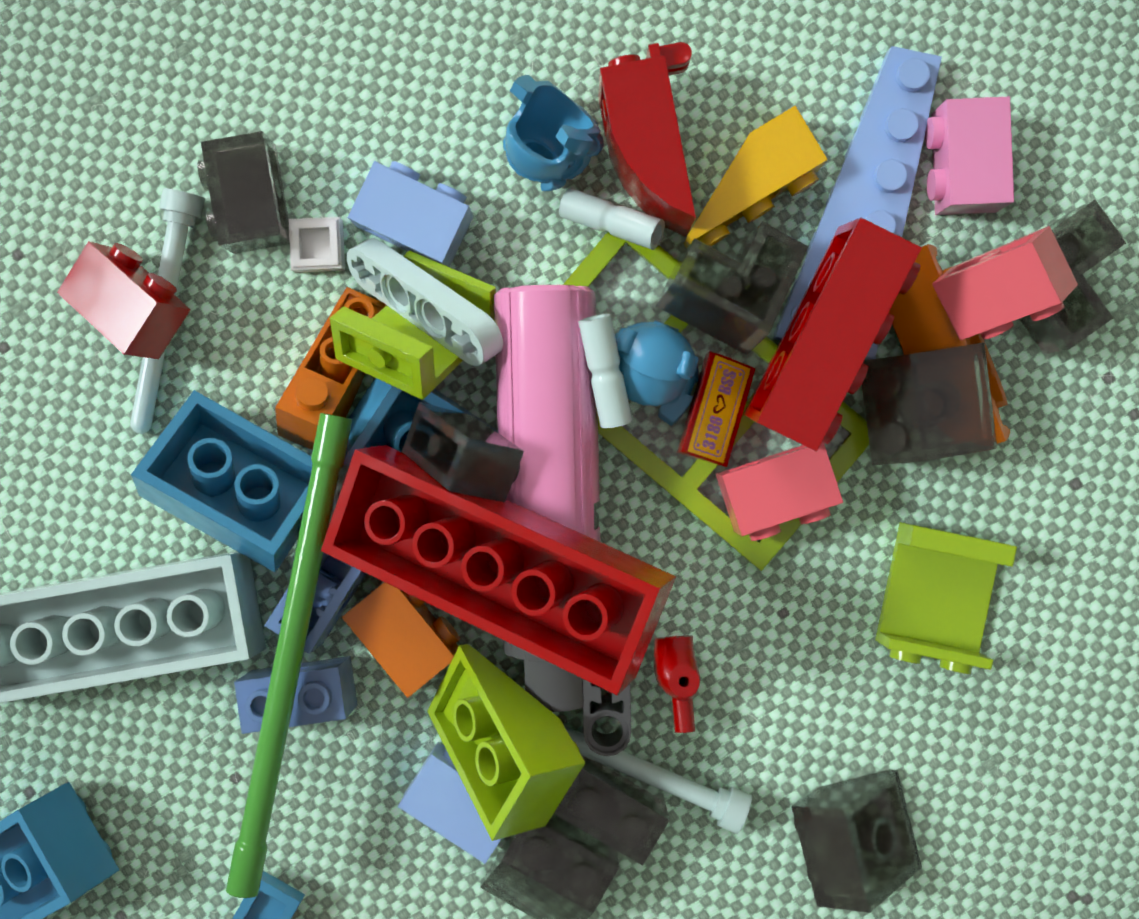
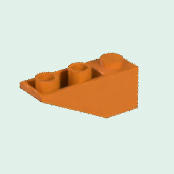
(321, 380)

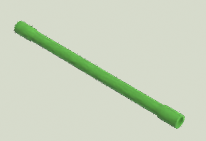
(251, 846)

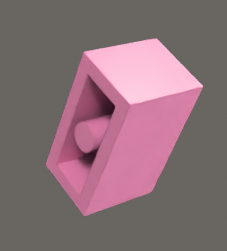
(970, 156)

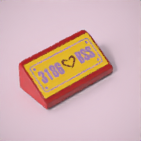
(716, 409)

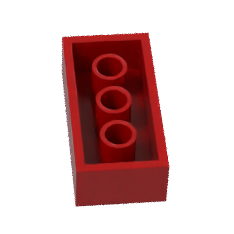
(833, 332)

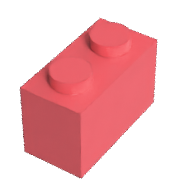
(1006, 285)
(779, 490)

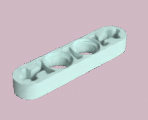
(425, 302)

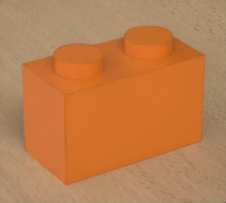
(403, 636)

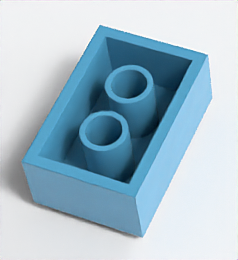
(228, 480)

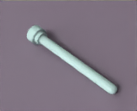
(180, 212)
(726, 806)

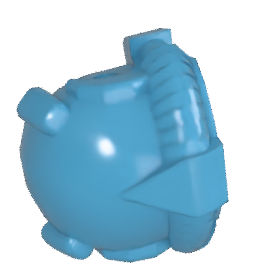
(549, 135)
(658, 367)

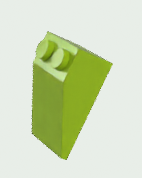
(503, 745)

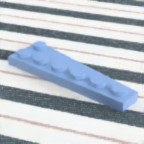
(878, 163)

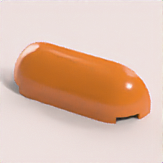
(924, 325)

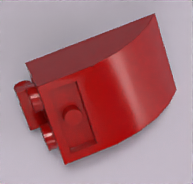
(645, 132)

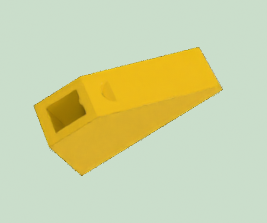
(771, 160)

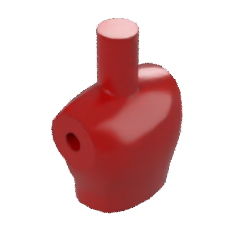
(672, 660)

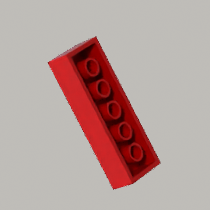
(499, 568)

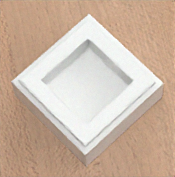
(316, 244)

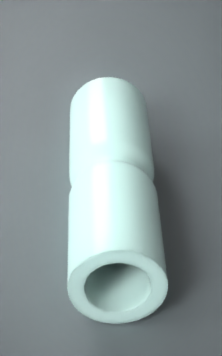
(617, 220)
(604, 362)

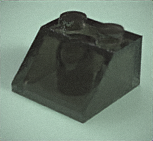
(928, 404)
(857, 841)
(552, 871)

